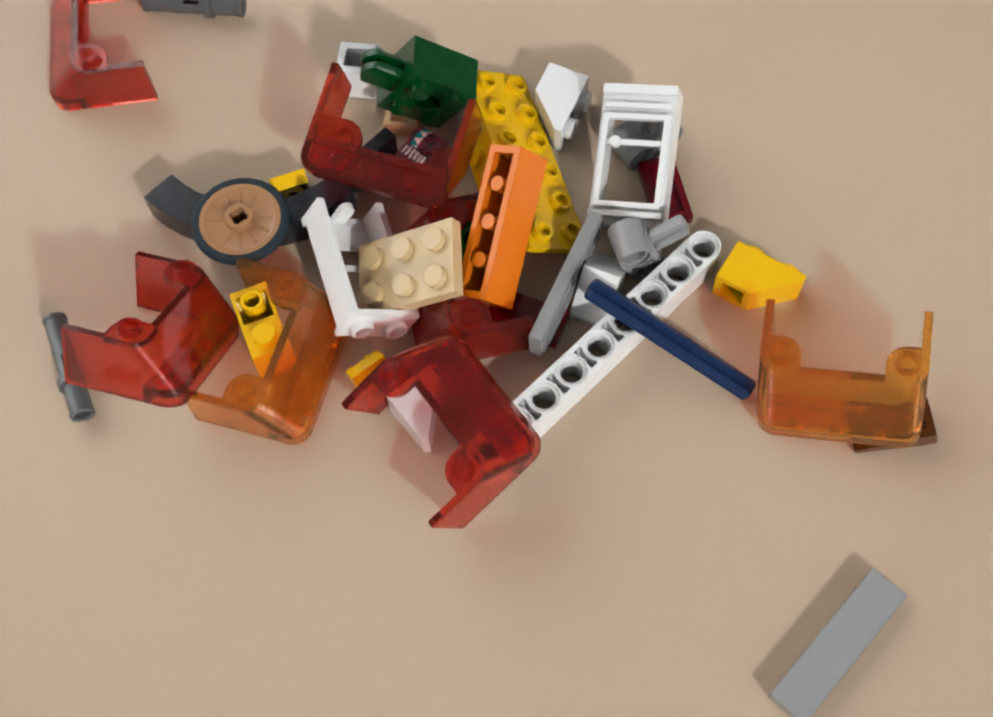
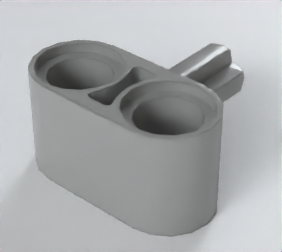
(639, 131)
(640, 247)

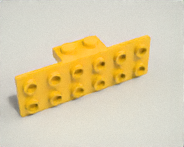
(513, 120)

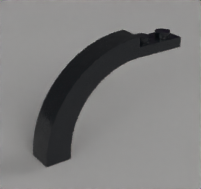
(174, 202)

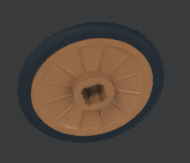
(252, 238)

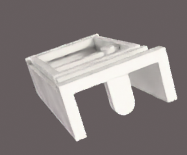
(646, 104)
(342, 233)

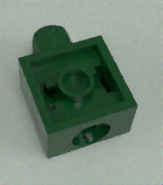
(421, 80)

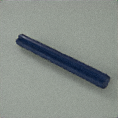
(669, 339)

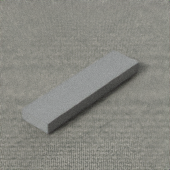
(565, 284)
(837, 646)

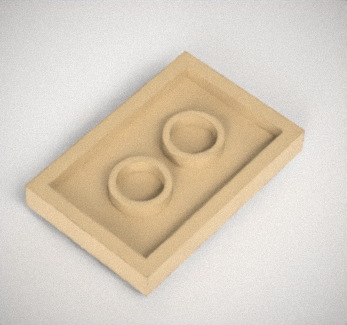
(412, 267)

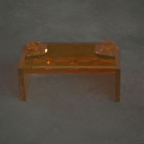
(297, 379)
(840, 403)

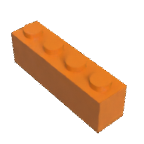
(502, 225)

